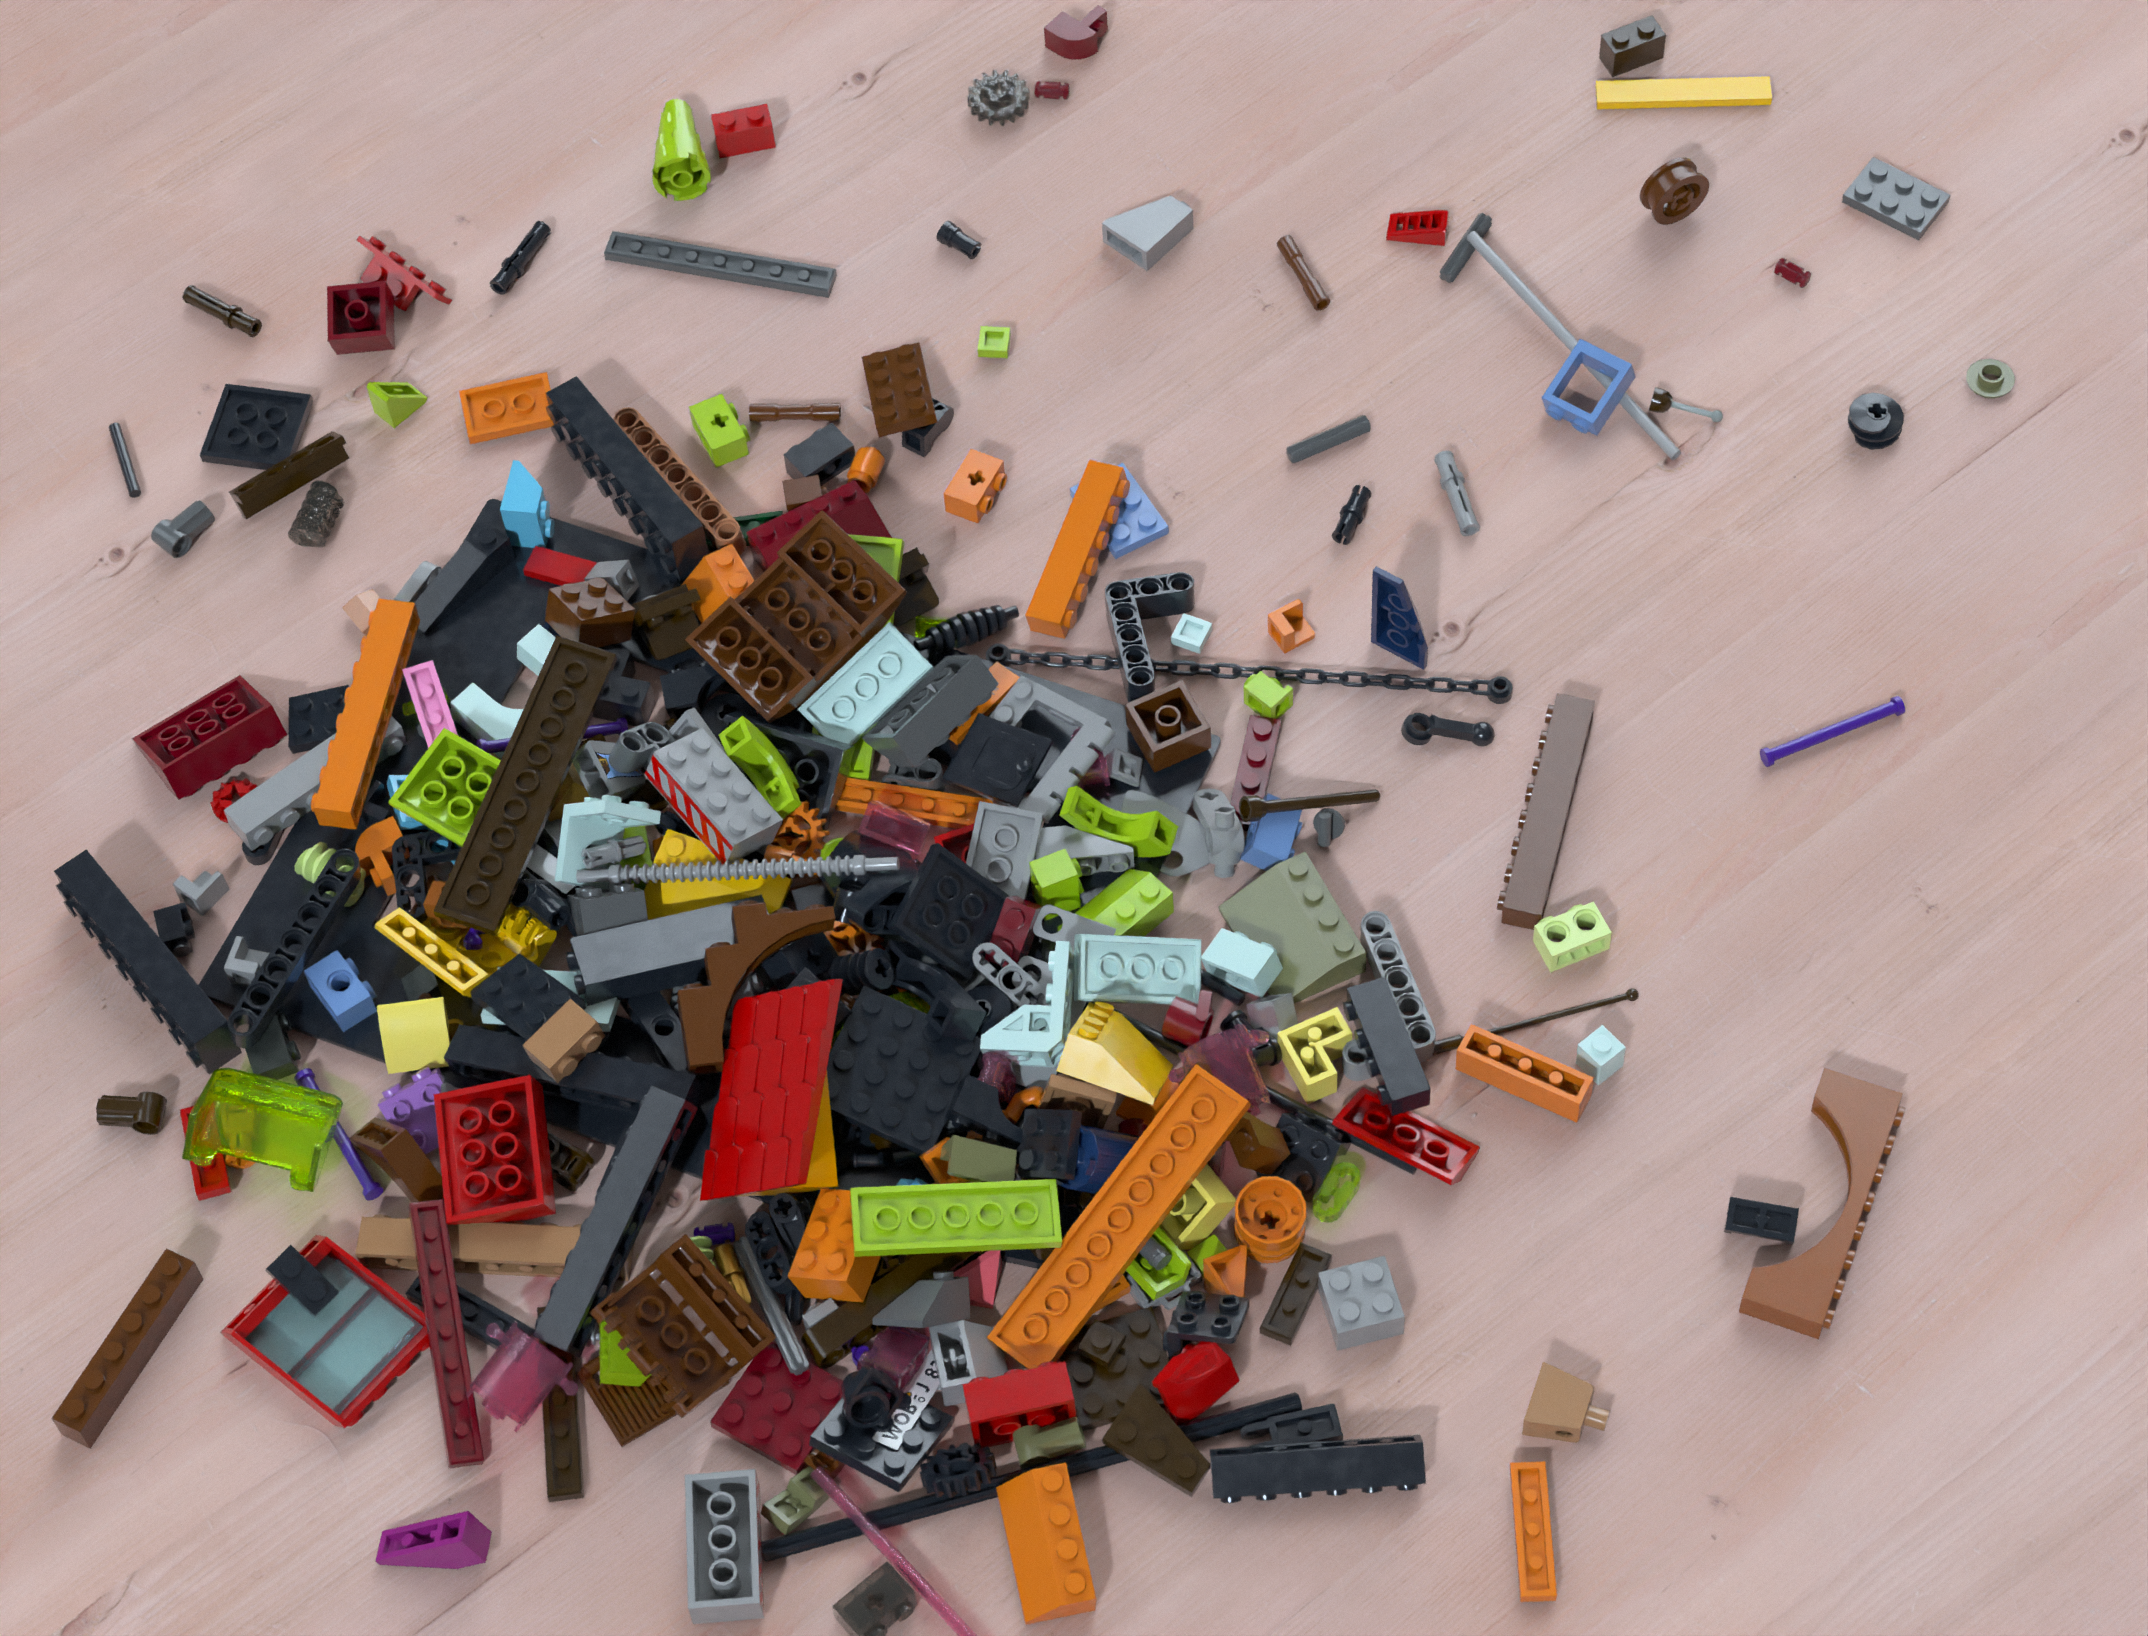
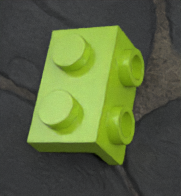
(1160, 1282)

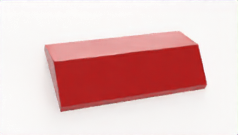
(1407, 1137)

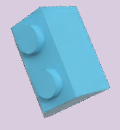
(525, 510)

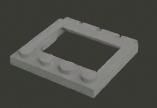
(1075, 758)

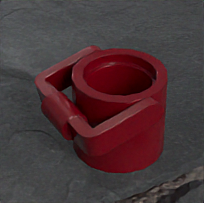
(1189, 1021)

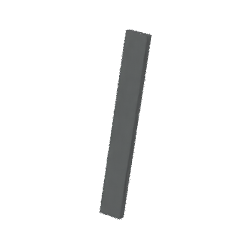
(720, 264)

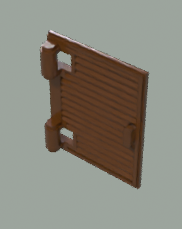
(628, 1409)

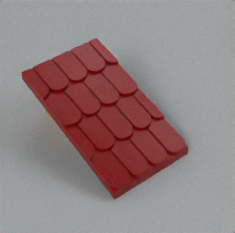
(774, 1097)

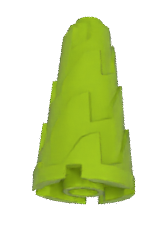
(679, 159)

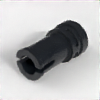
(954, 237)

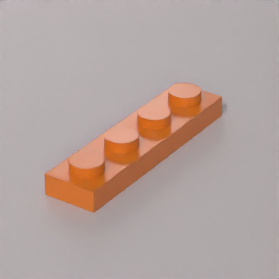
(1533, 1531)

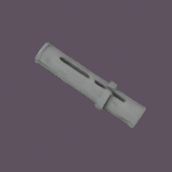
(1453, 483)

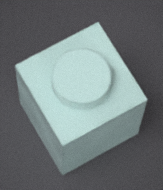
(1600, 1054)

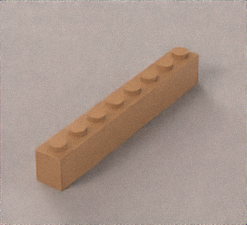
(476, 1247)

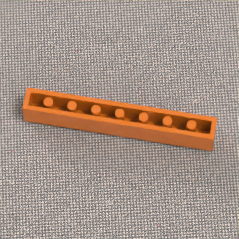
(365, 714)

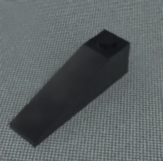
(465, 574)

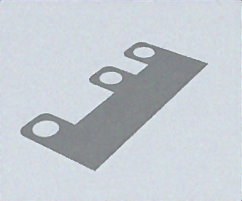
(1072, 924)

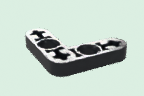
(420, 857)

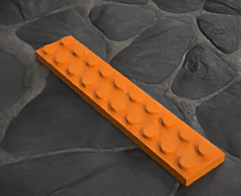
(1119, 1220)

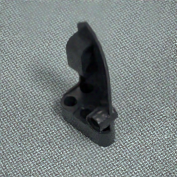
(870, 898)

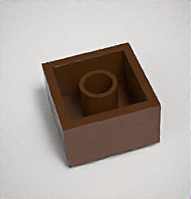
(590, 613)
(1168, 726)

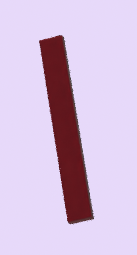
(446, 1334)

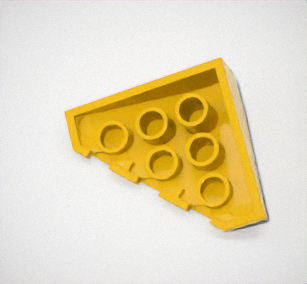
(679, 897)

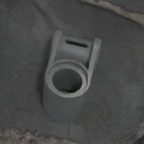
(917, 776)

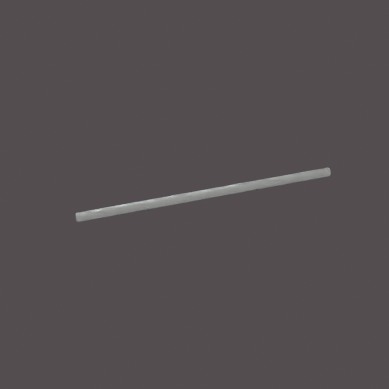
(1569, 341)

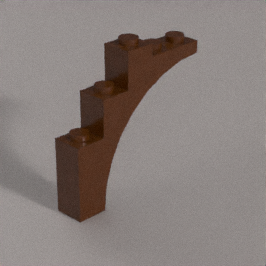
(727, 966)

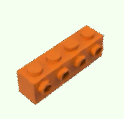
(1524, 1073)

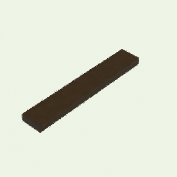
(562, 1436)

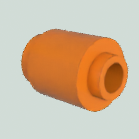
(866, 467)

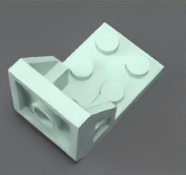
(1020, 1033)

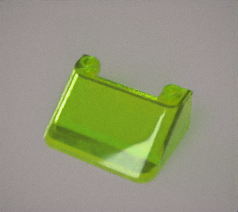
(263, 1124)

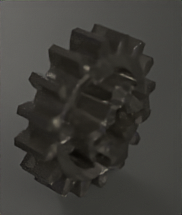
(998, 97)

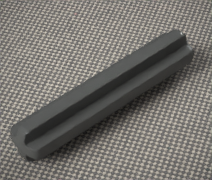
(1464, 249)
(1328, 439)

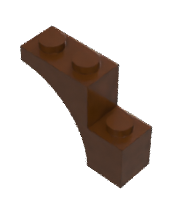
(1254, 1141)

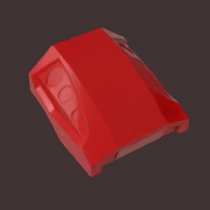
(1195, 1380)

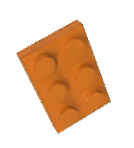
(506, 408)

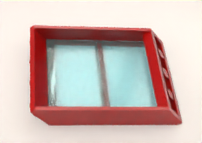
(346, 1350)

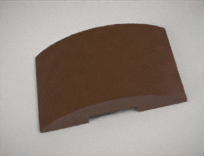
(799, 619)

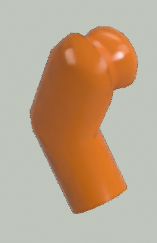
(1022, 1100)

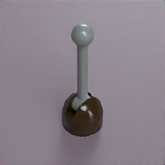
(1663, 401)

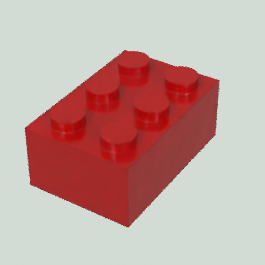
(1018, 1399)

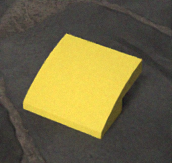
(414, 1034)

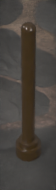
(1254, 808)

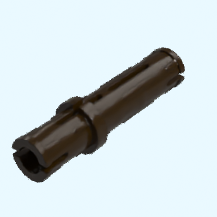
(231, 316)

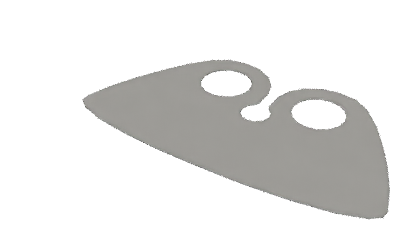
(1189, 836)

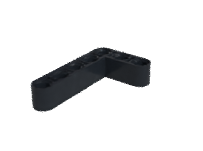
(1136, 600)

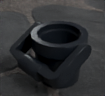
(864, 1399)

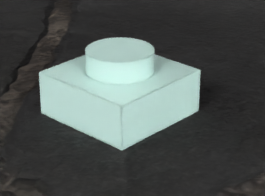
(1191, 633)

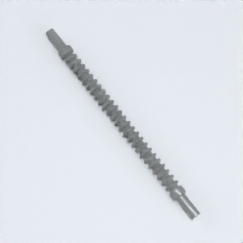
(616, 874)

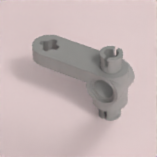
(1222, 830)

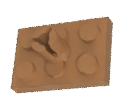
(1070, 1093)

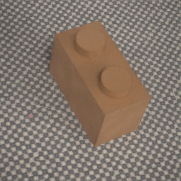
(564, 1041)

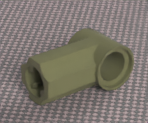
(1040, 1444)

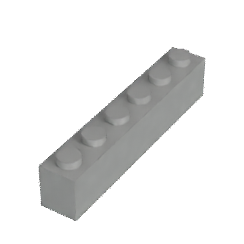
(289, 793)

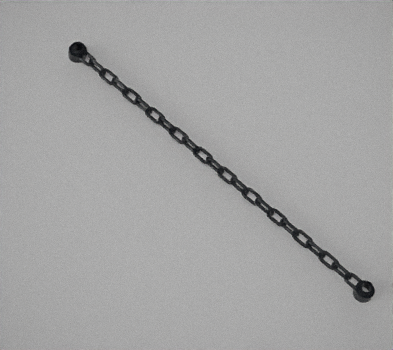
(1491, 693)

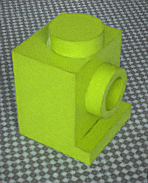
(1267, 696)

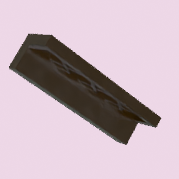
(289, 474)

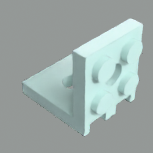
(592, 825)

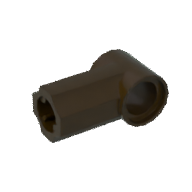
(140, 1113)

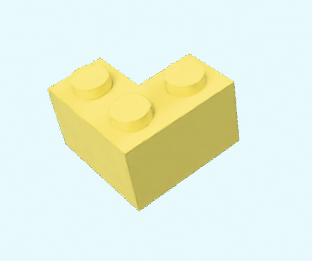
(1309, 1052)

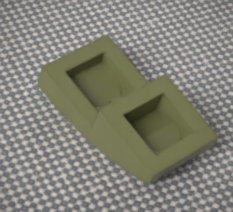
(795, 1503)

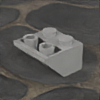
(962, 1354)

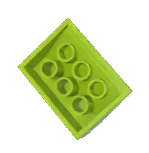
(447, 786)

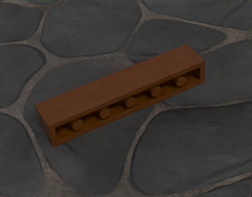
(127, 1348)

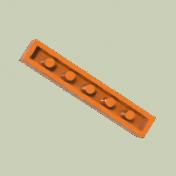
(1077, 549)

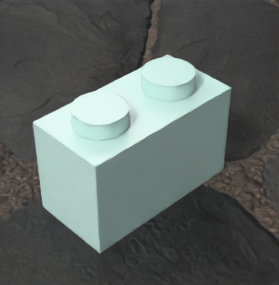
(1242, 962)

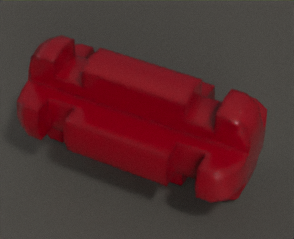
(1052, 90)
(1792, 272)

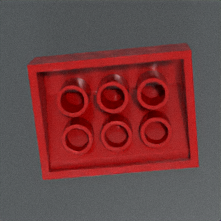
(495, 1152)

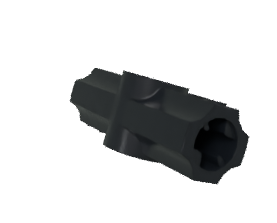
(539, 899)

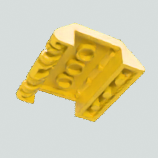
(463, 969)

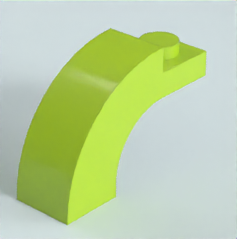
(762, 764)

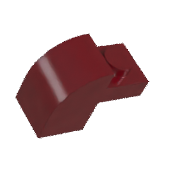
(1076, 38)

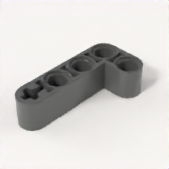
(637, 746)

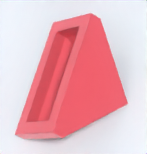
(983, 1278)

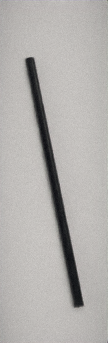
(1276, 1098)

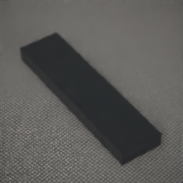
(475, 1314)

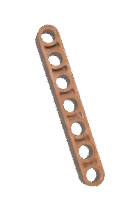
(716, 520)

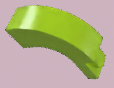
(1147, 833)

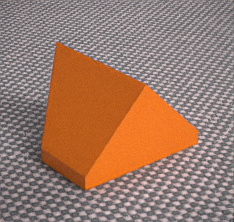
(1226, 1272)

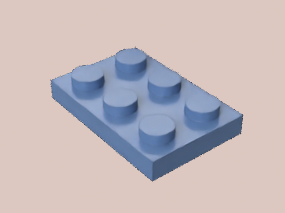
(1137, 521)

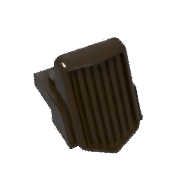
(920, 593)
(667, 621)

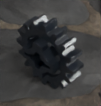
(958, 1470)

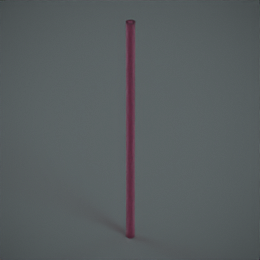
(892, 1554)

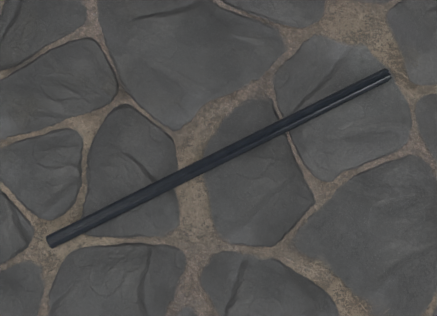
(1076, 1464)

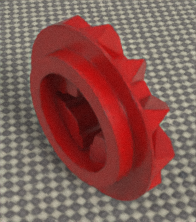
(224, 795)

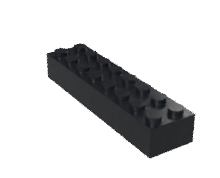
(626, 478)
(146, 962)

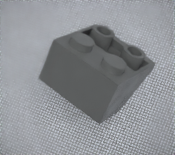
(607, 908)

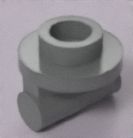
(1328, 825)

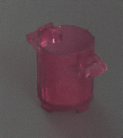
(1231, 1063)
(519, 1376)

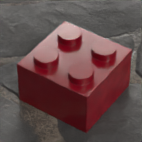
(360, 317)

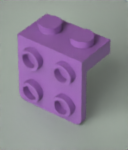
(414, 1107)

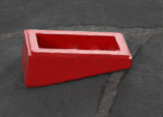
(1434, 233)

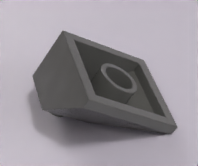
(929, 1303)

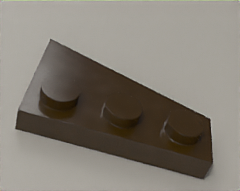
(1156, 1443)

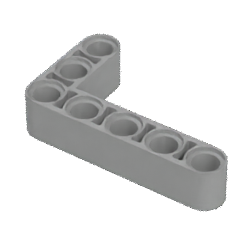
(1406, 998)

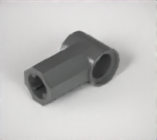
(177, 535)

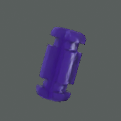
(717, 1233)

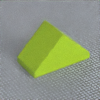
(394, 400)

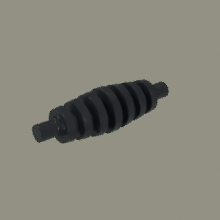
(966, 628)

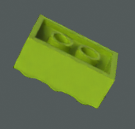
(1131, 904)

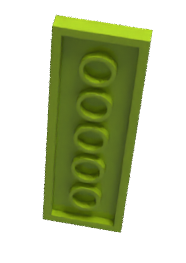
(955, 1217)

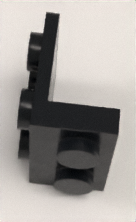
(1310, 1150)
(1204, 1319)

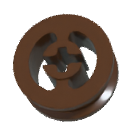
(1674, 191)

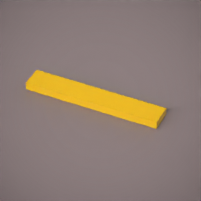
(1683, 92)

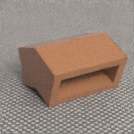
(360, 607)

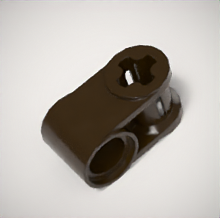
(568, 1163)

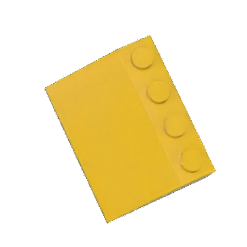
(1113, 1055)

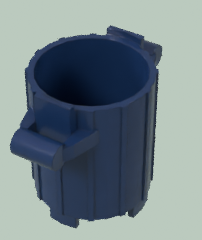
(1098, 1157)

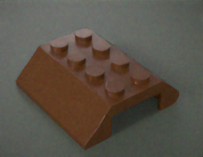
(684, 1325)

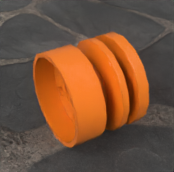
(1275, 1202)

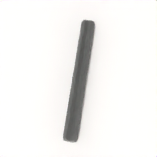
(772, 1309)

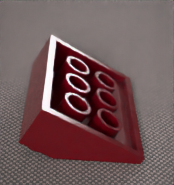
(844, 505)
(210, 737)

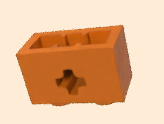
(975, 486)

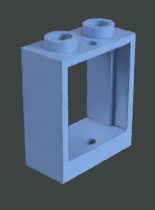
(1601, 361)

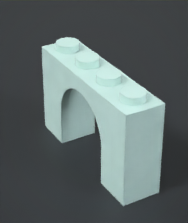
(485, 716)

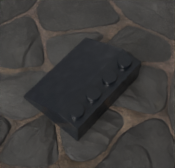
(816, 762)

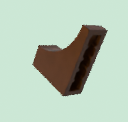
(401, 1159)

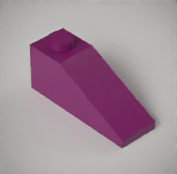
(436, 1543)

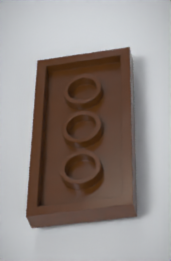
(899, 389)

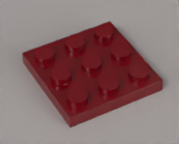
(776, 1409)

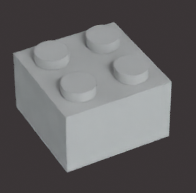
(1361, 1303)

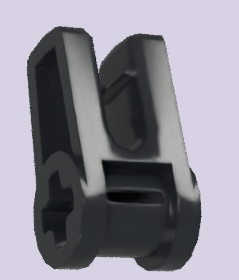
(793, 1224)

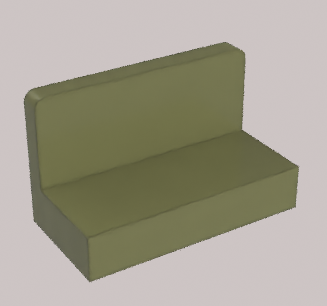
(978, 1160)

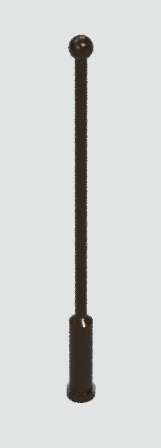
(1453, 1042)

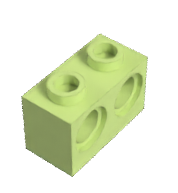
(1575, 942)

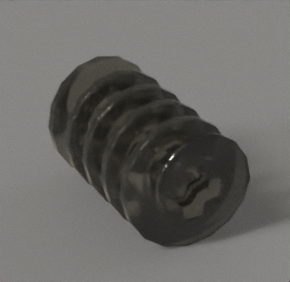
(316, 515)

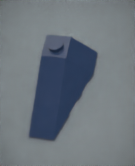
(1396, 619)

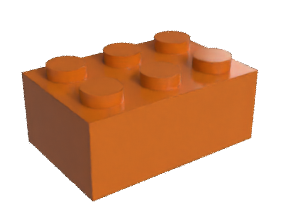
(825, 1256)

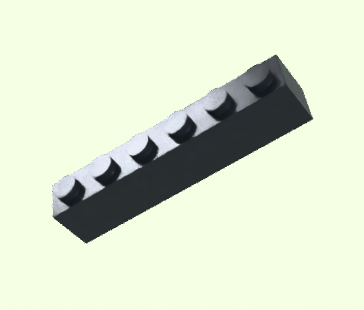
(1317, 1467)

